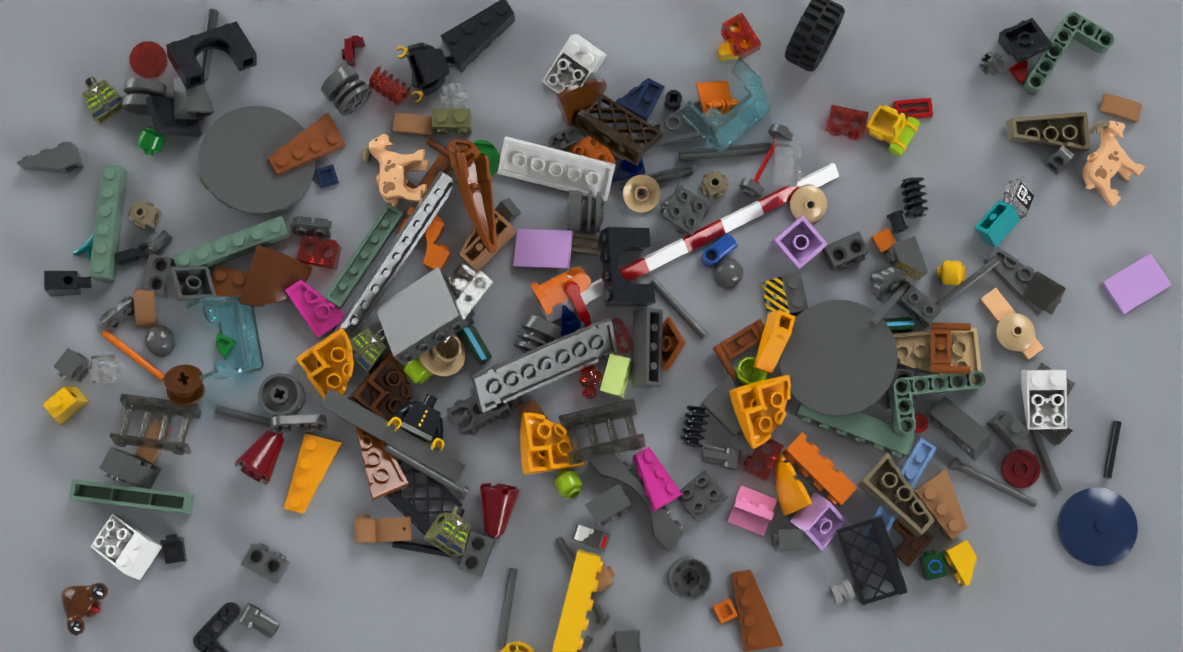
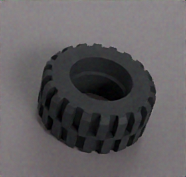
(814, 33)

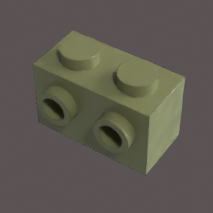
(452, 120)

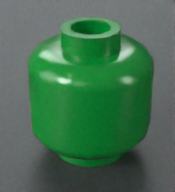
(150, 141)

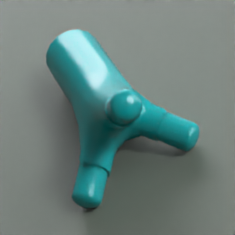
(87, 247)

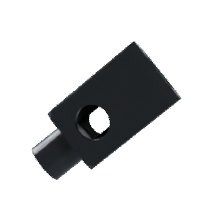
(57, 283)

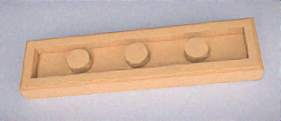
(998, 308)

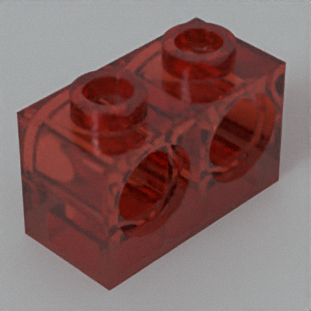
(745, 35)
(846, 116)
(317, 257)
(767, 460)

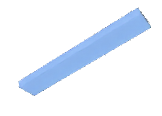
(911, 472)

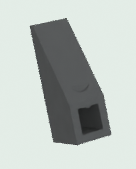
(58, 160)

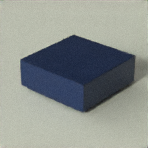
(327, 176)

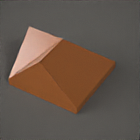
(671, 343)

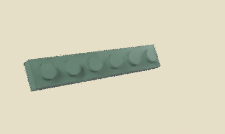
(364, 255)

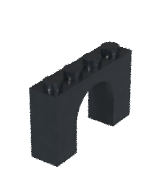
(225, 38)
(617, 289)

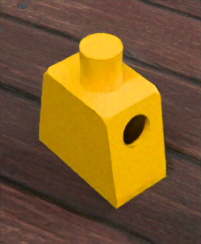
(64, 404)

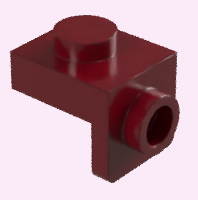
(349, 52)

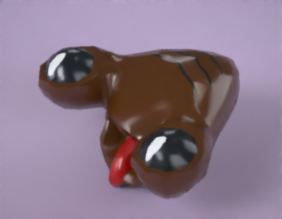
(82, 602)

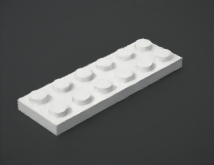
(555, 168)

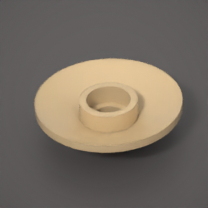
(644, 202)
(799, 202)
(1007, 336)

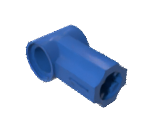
(719, 250)

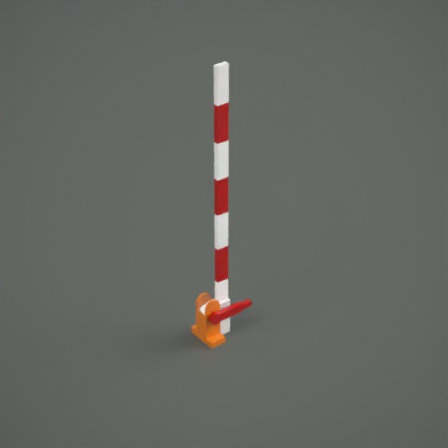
(575, 286)

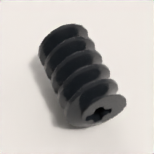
(913, 197)
(694, 426)

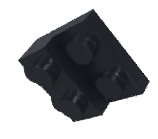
(1024, 40)

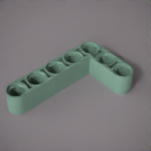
(1059, 46)
(927, 387)

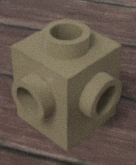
(710, 190)
(144, 214)

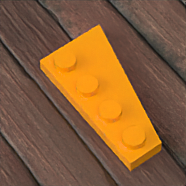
(311, 466)

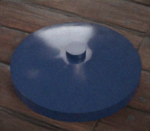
(1097, 526)

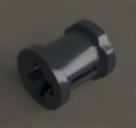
(673, 94)
(897, 222)

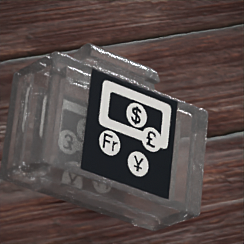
(1020, 195)

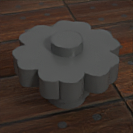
(887, 282)

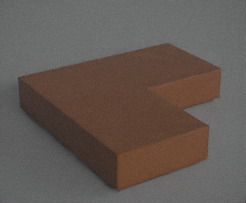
(911, 546)

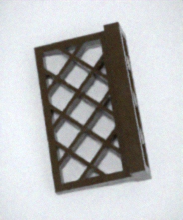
(610, 136)

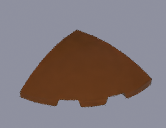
(579, 98)
(270, 277)
(384, 388)

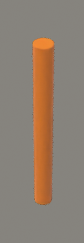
(133, 355)

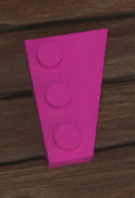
(314, 308)
(658, 483)

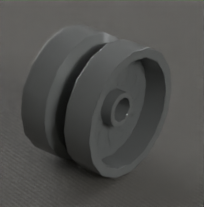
(137, 91)
(270, 394)

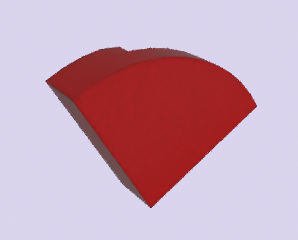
(1019, 71)

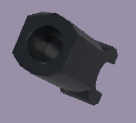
(132, 254)

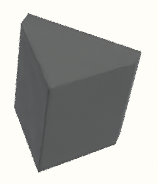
(508, 209)

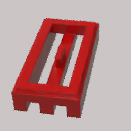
(929, 114)

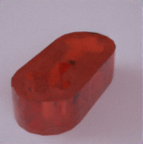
(624, 333)

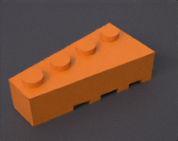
(819, 470)

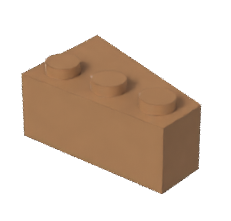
(474, 251)
(942, 504)

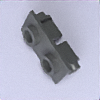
(303, 226)
(113, 319)

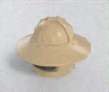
(444, 358)

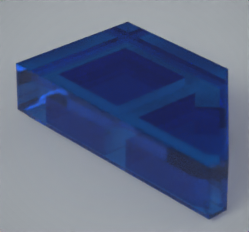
(628, 170)
(569, 321)

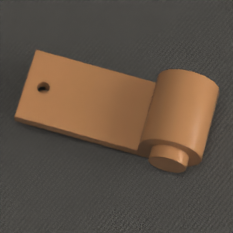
(381, 529)

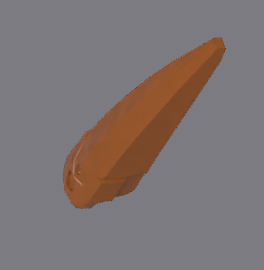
(475, 187)

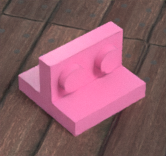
(752, 510)

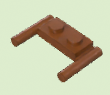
(442, 164)
(737, 344)
(942, 348)

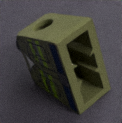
(102, 100)
(369, 348)
(449, 532)

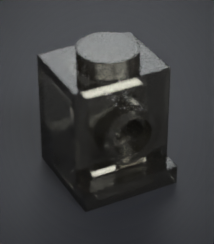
(1053, 437)

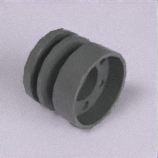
(346, 90)
(584, 211)
(538, 334)
(694, 588)

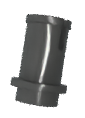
(160, 242)

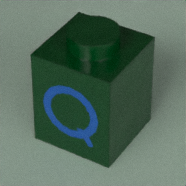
(932, 565)

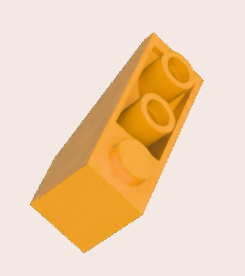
(774, 339)

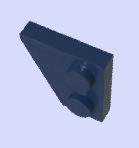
(642, 99)

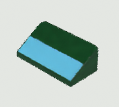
(900, 324)
(476, 344)

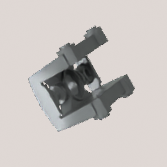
(478, 421)

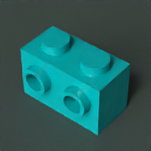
(997, 223)

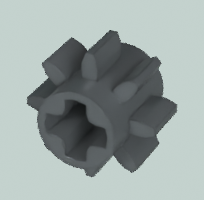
(991, 63)

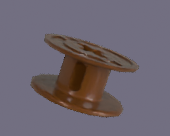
(189, 377)

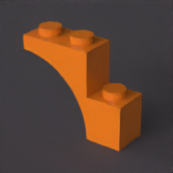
(436, 254)

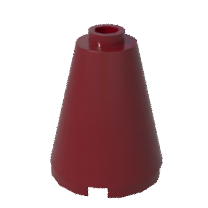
(260, 458)
(497, 507)

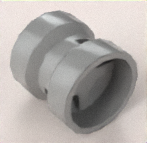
(842, 592)

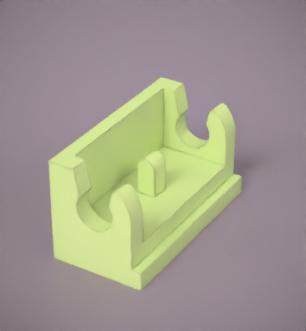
(616, 376)

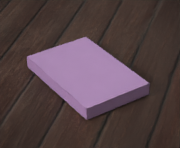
(543, 249)
(1136, 284)

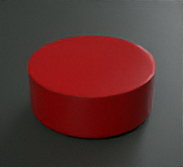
(921, 423)

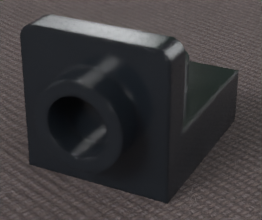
(174, 549)

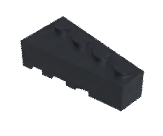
(476, 33)

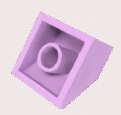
(799, 242)
(819, 521)

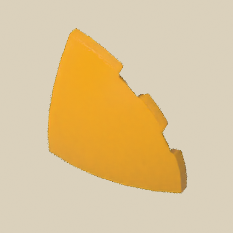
(329, 363)
(761, 407)
(543, 445)
(790, 492)

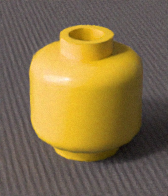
(951, 272)

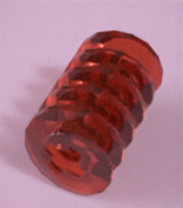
(388, 87)

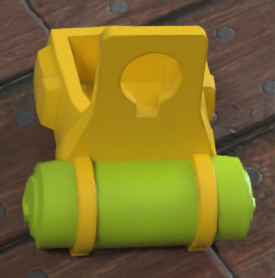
(893, 128)

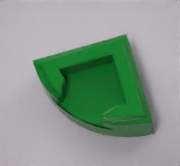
(224, 344)

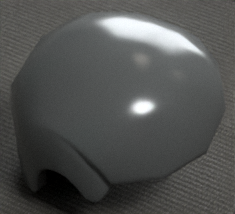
(728, 273)
(160, 340)

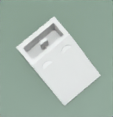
(574, 64)
(1044, 398)
(126, 547)

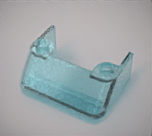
(726, 129)
(240, 325)

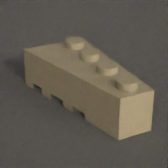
(1052, 130)
(895, 495)

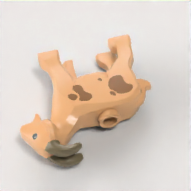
(1108, 161)
(393, 170)

